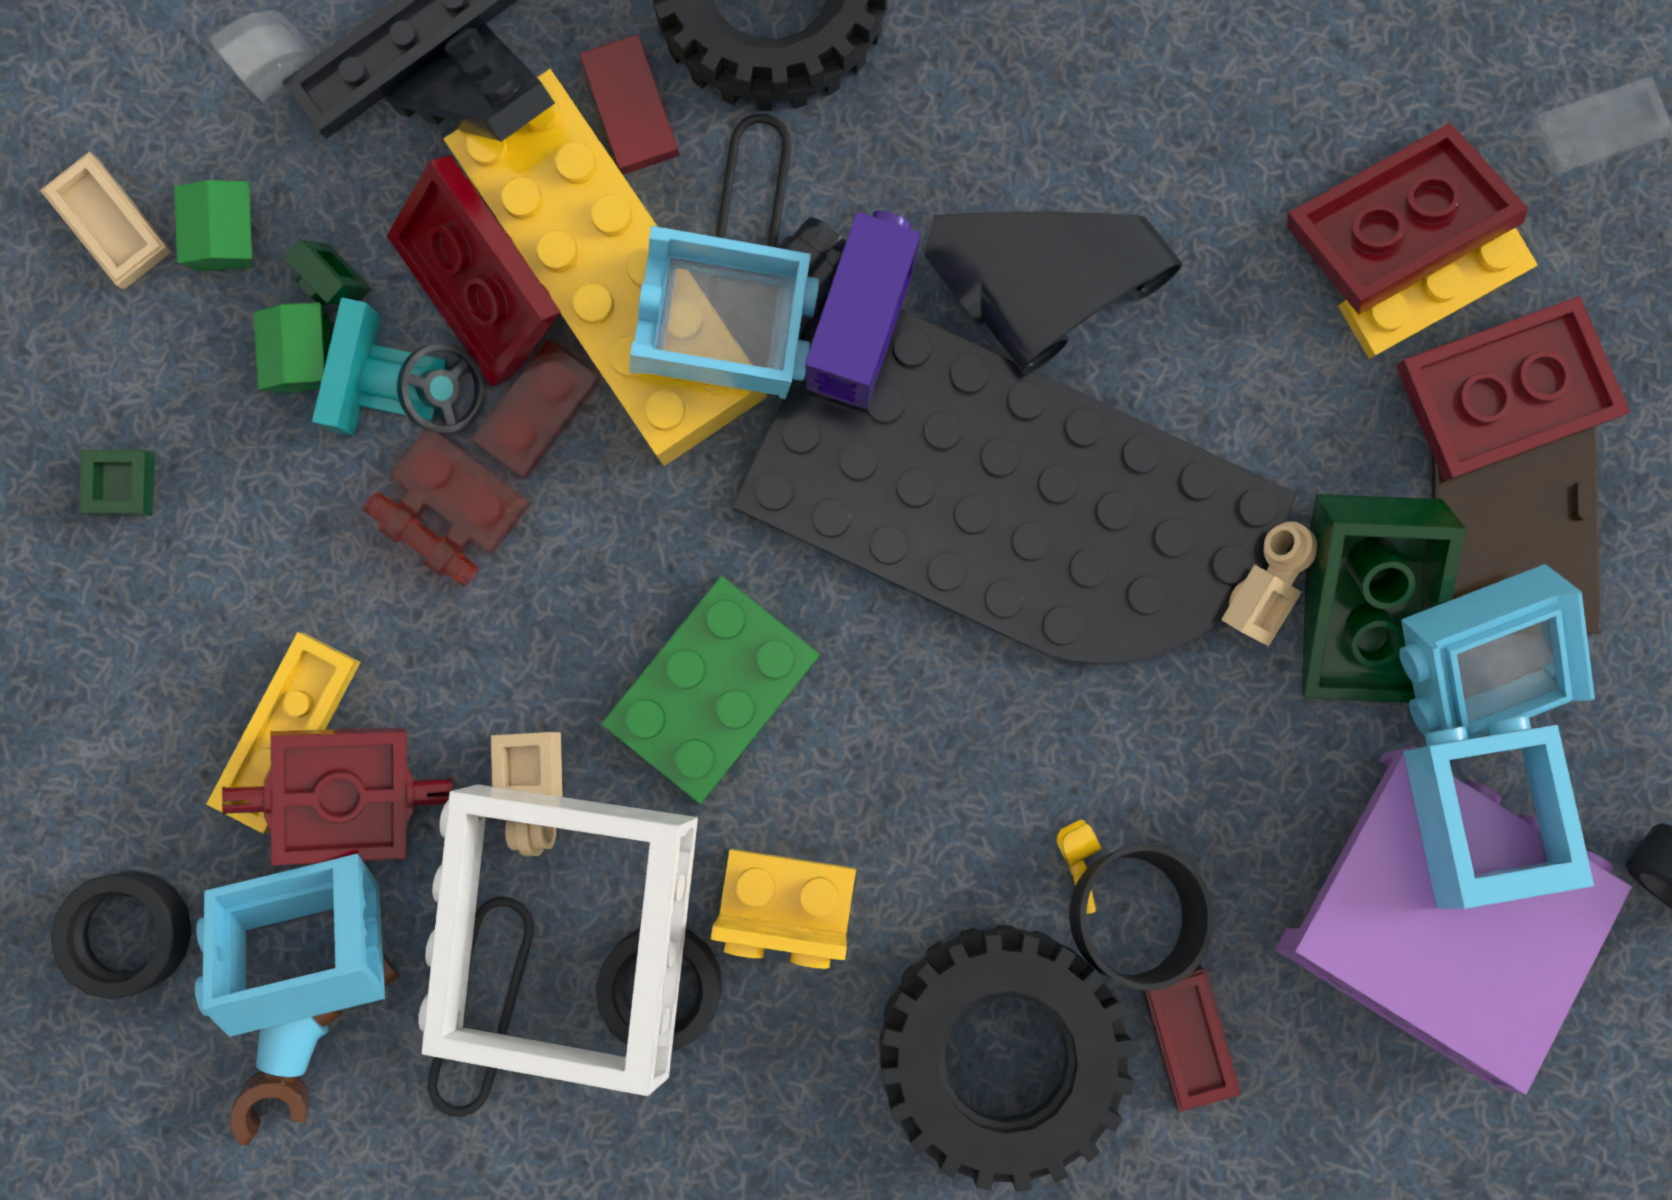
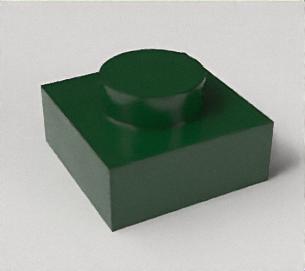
(325, 273)
(116, 482)

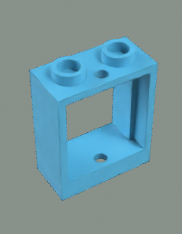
(1443, 829)
(234, 908)

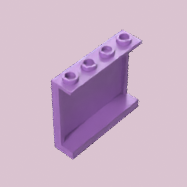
(1469, 981)

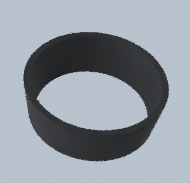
(1196, 917)

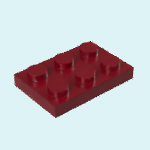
(1406, 218)
(472, 271)
(1512, 388)

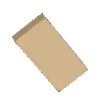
(106, 220)

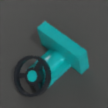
(388, 378)

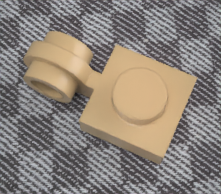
(1266, 597)
(530, 765)

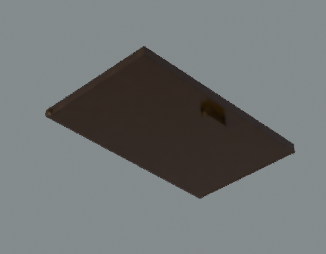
(1524, 518)

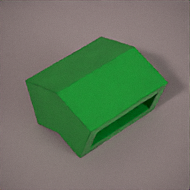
(213, 225)
(291, 347)

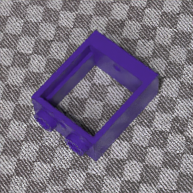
(862, 308)

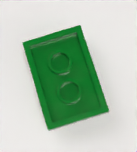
(711, 689)

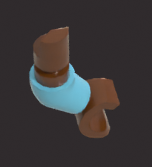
(281, 1058)

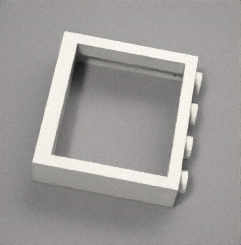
(659, 946)

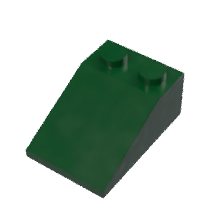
(1371, 570)

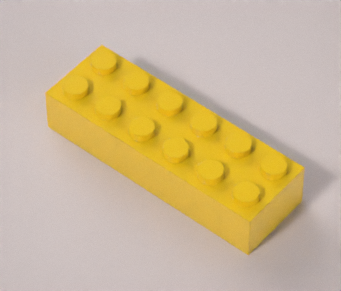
(590, 250)

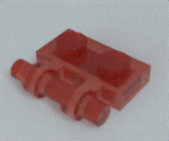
(457, 489)

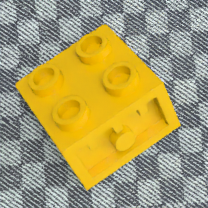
(785, 908)

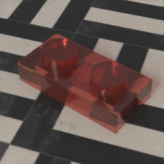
(536, 409)

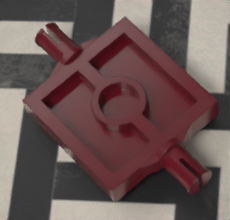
(337, 795)

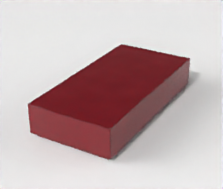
(629, 104)
(1192, 1042)

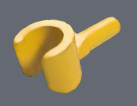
(1076, 844)

